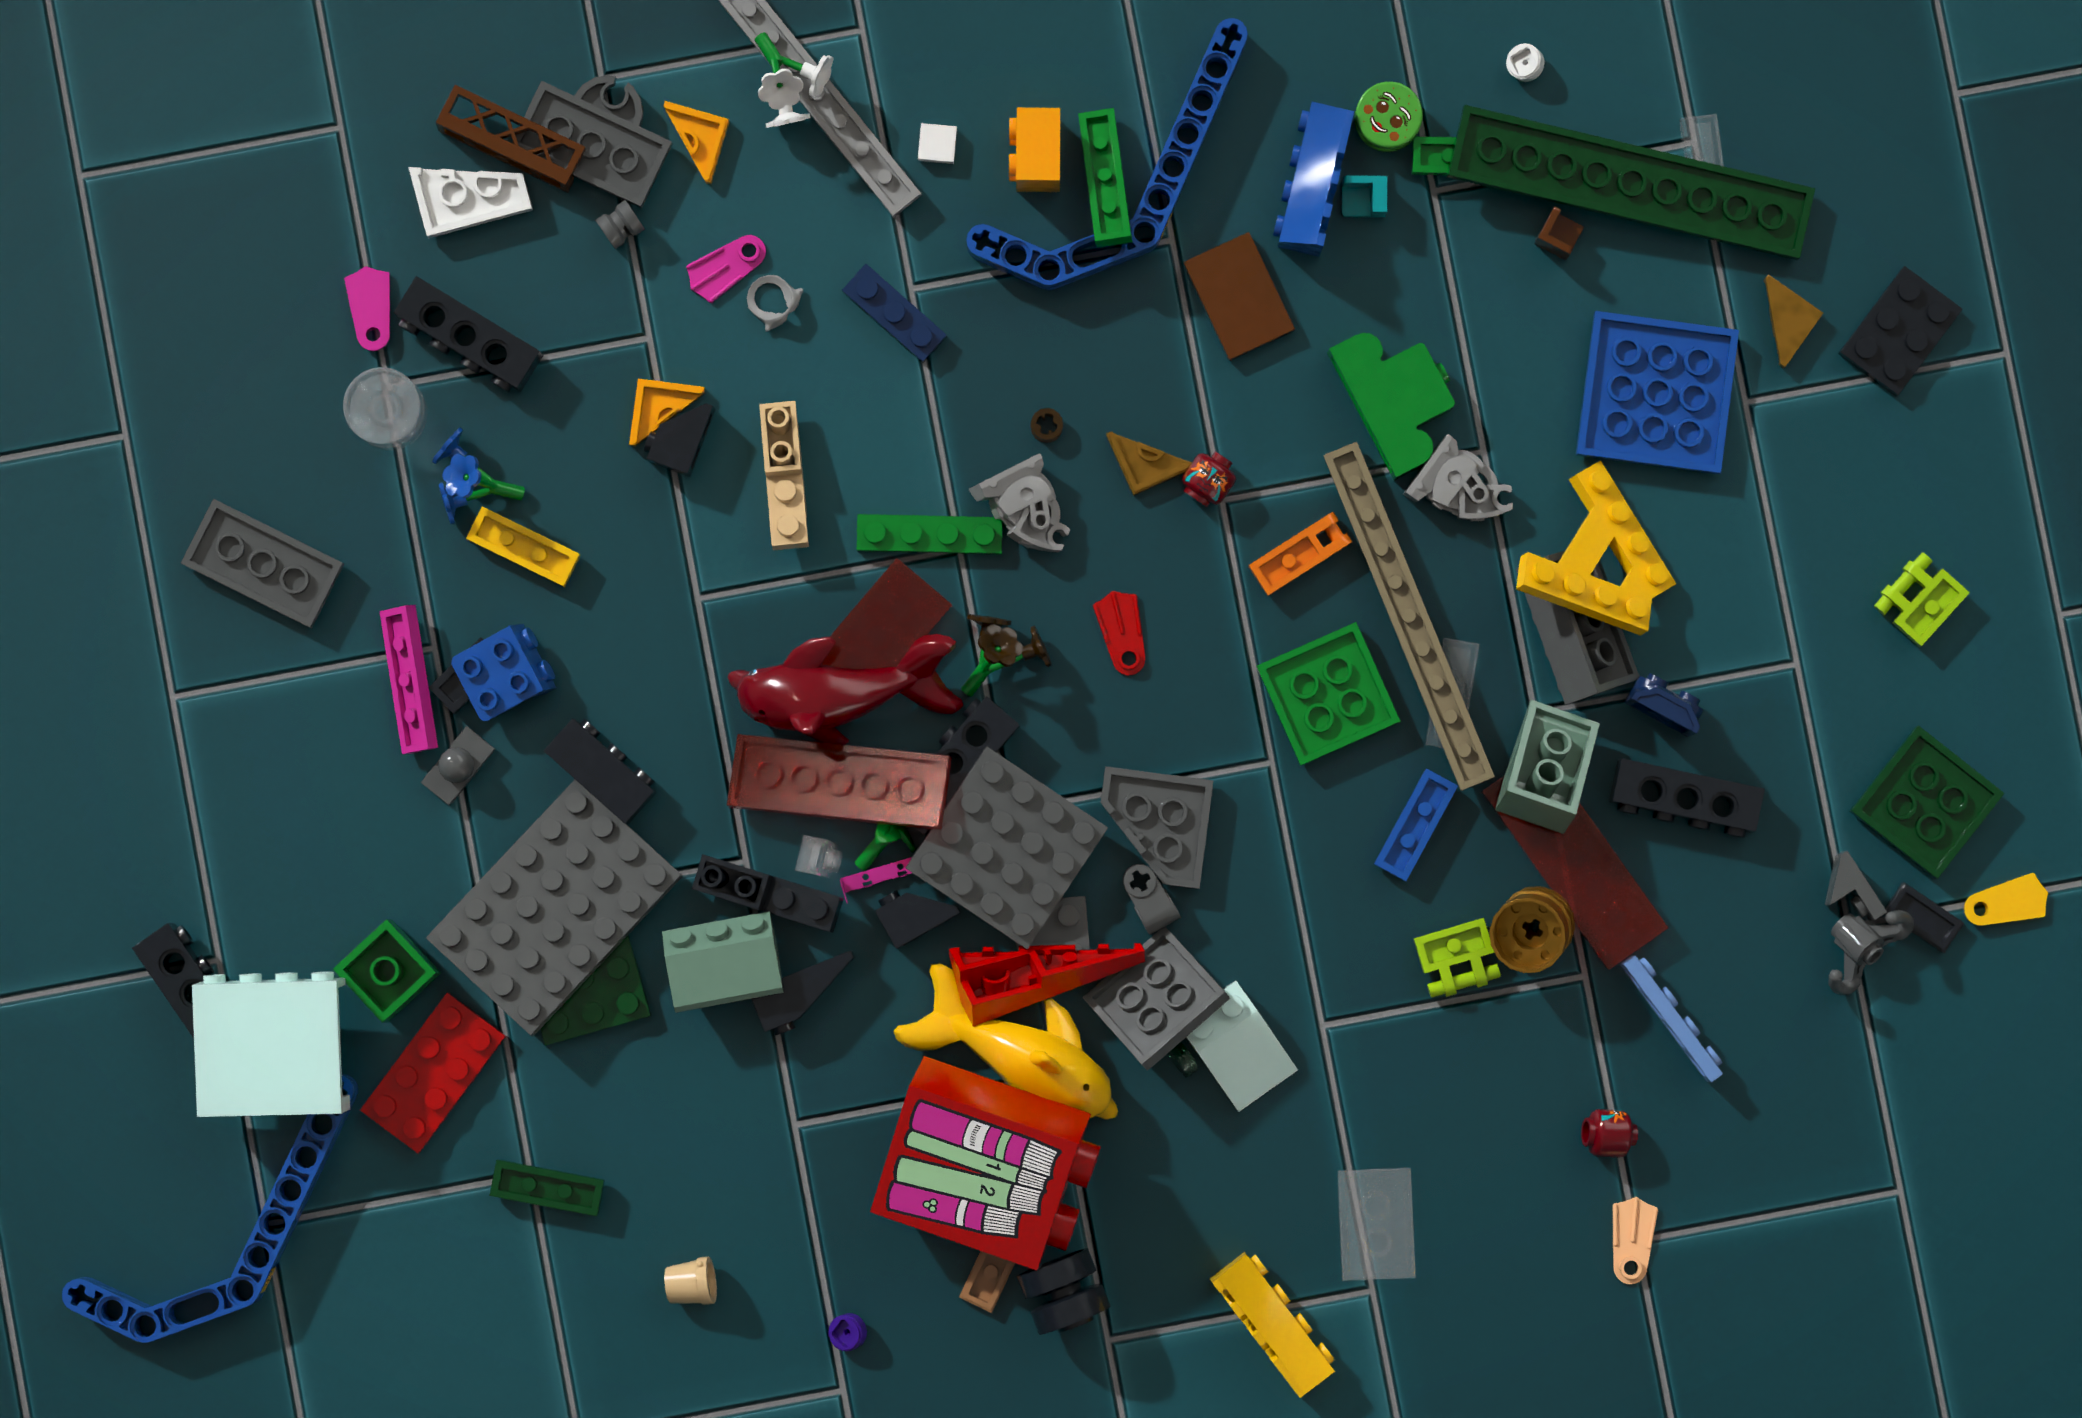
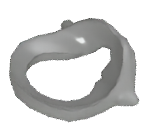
(791, 296)

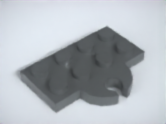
(618, 151)

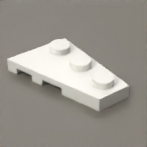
(466, 199)

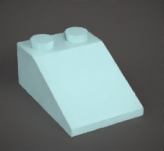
(1241, 1050)

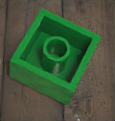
(387, 970)

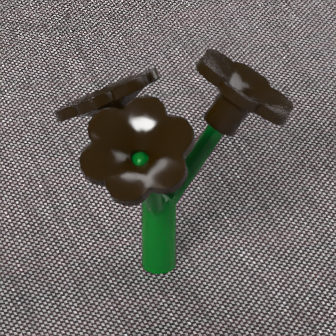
(1001, 649)

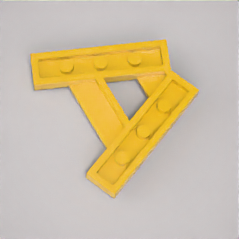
(1570, 580)

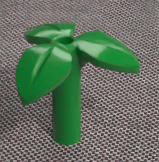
(884, 835)

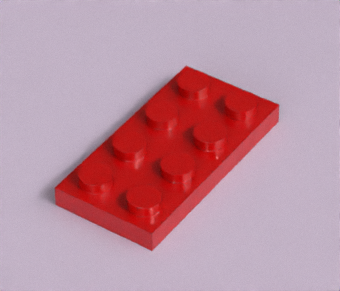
(433, 1073)

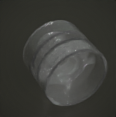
(385, 408)

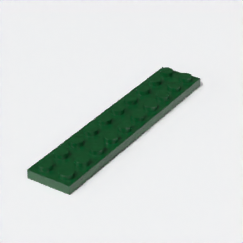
(1631, 182)

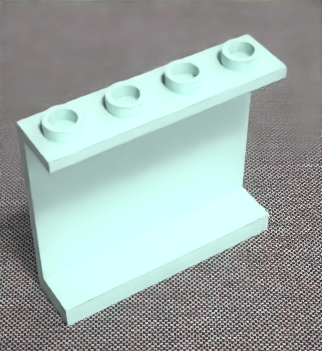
(268, 1045)

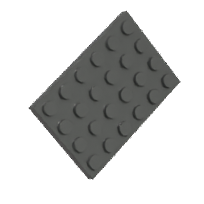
(554, 907)

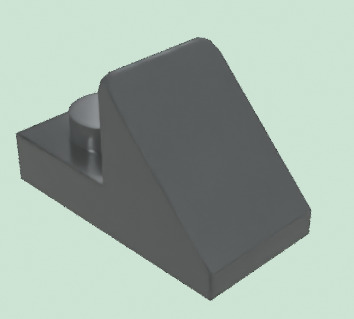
(1848, 878)

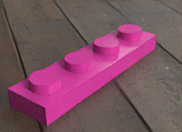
(408, 679)

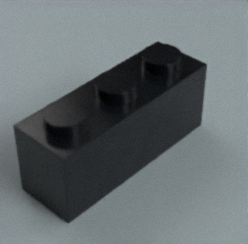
(601, 770)

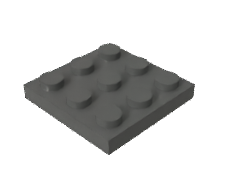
(1157, 1000)

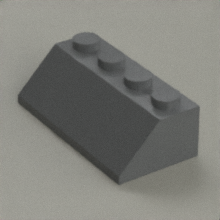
(1581, 650)

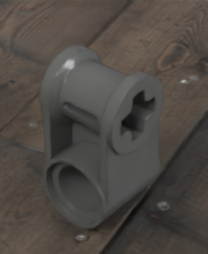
(1153, 902)

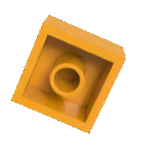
(1037, 150)

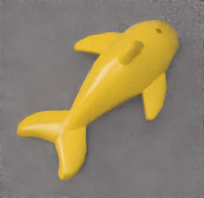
(1022, 1056)

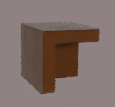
(1559, 234)

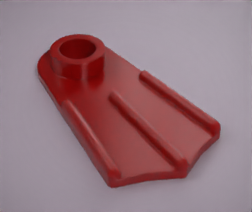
(1121, 629)

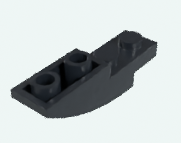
(767, 893)

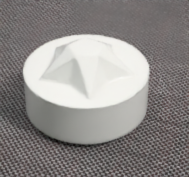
(1525, 62)

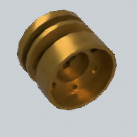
(1512, 933)

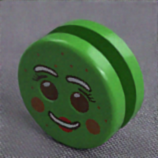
(1388, 116)

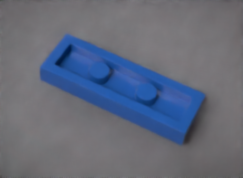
(1415, 825)

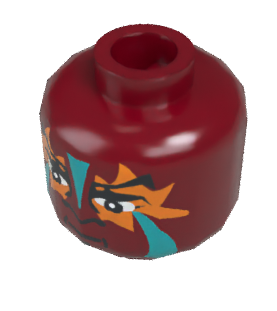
(1209, 478)
(1609, 1133)

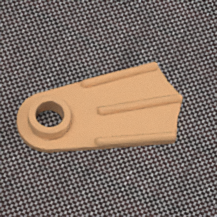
(1632, 1237)

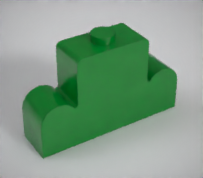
(1394, 397)

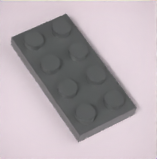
(262, 563)

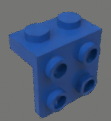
(503, 671)

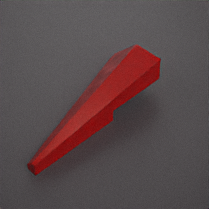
(1004, 982)

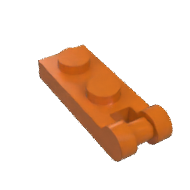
(1298, 554)

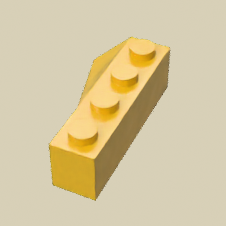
(1272, 1324)

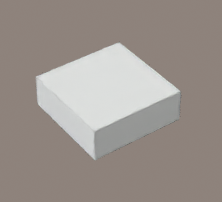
(937, 143)

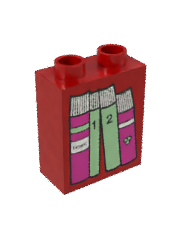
(985, 1164)

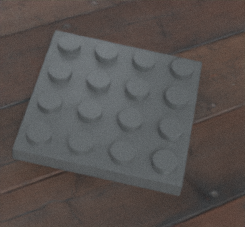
(1007, 847)

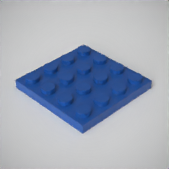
(1657, 392)

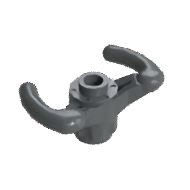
(1864, 945)

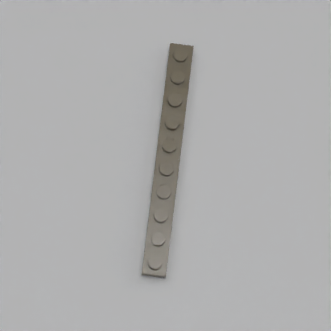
(1409, 616)

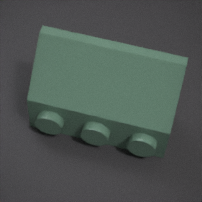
(722, 961)

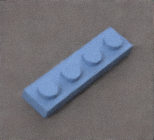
(1681, 1029)

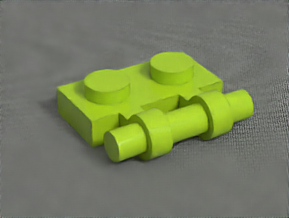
(1929, 608)
(1454, 946)

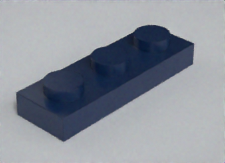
(894, 313)

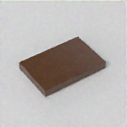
(1239, 296)

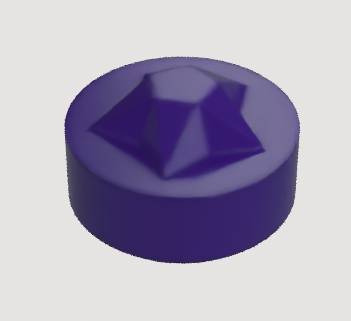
(847, 1332)

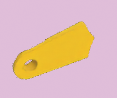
(2009, 901)

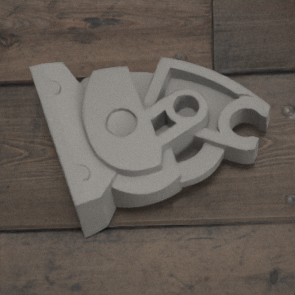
(1453, 484)
(1023, 502)

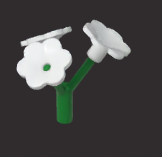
(782, 88)

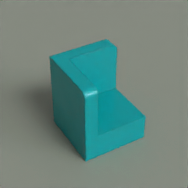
(1364, 196)

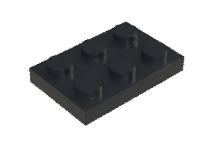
(1900, 331)

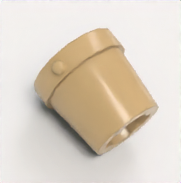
(691, 1282)

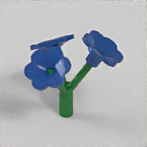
(464, 475)

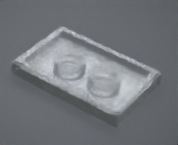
(1376, 1224)

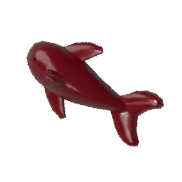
(819, 697)

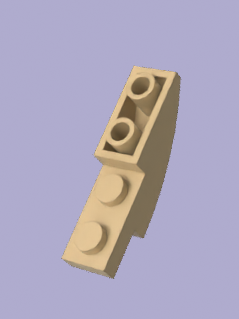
(784, 475)

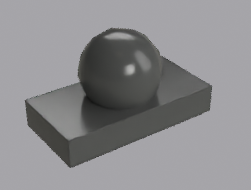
(458, 765)

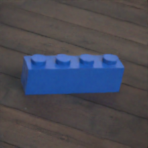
(1315, 178)

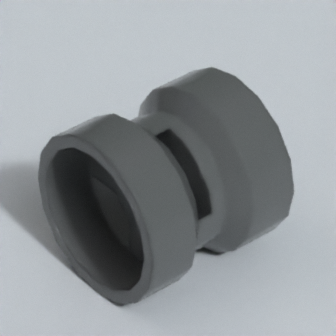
(620, 224)

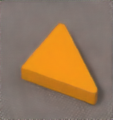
(701, 134)
(658, 403)

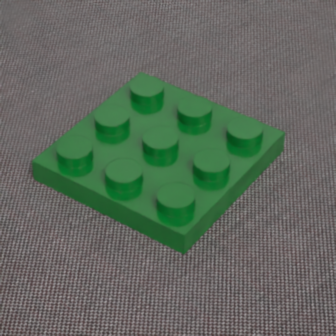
(1328, 693)

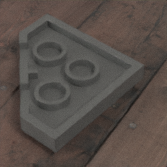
(1162, 820)

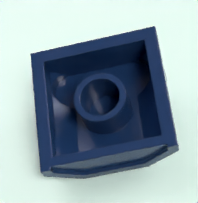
(1673, 710)

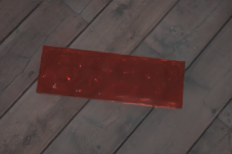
(839, 781)
(1592, 879)

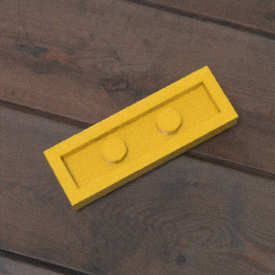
(523, 546)

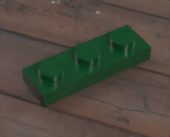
(547, 1187)

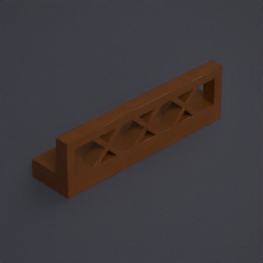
(503, 150)

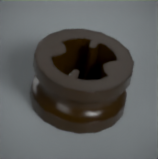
(1036, 428)

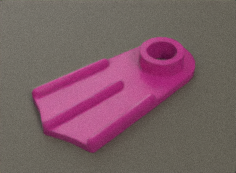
(724, 267)
(370, 305)

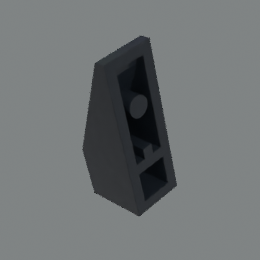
(799, 994)

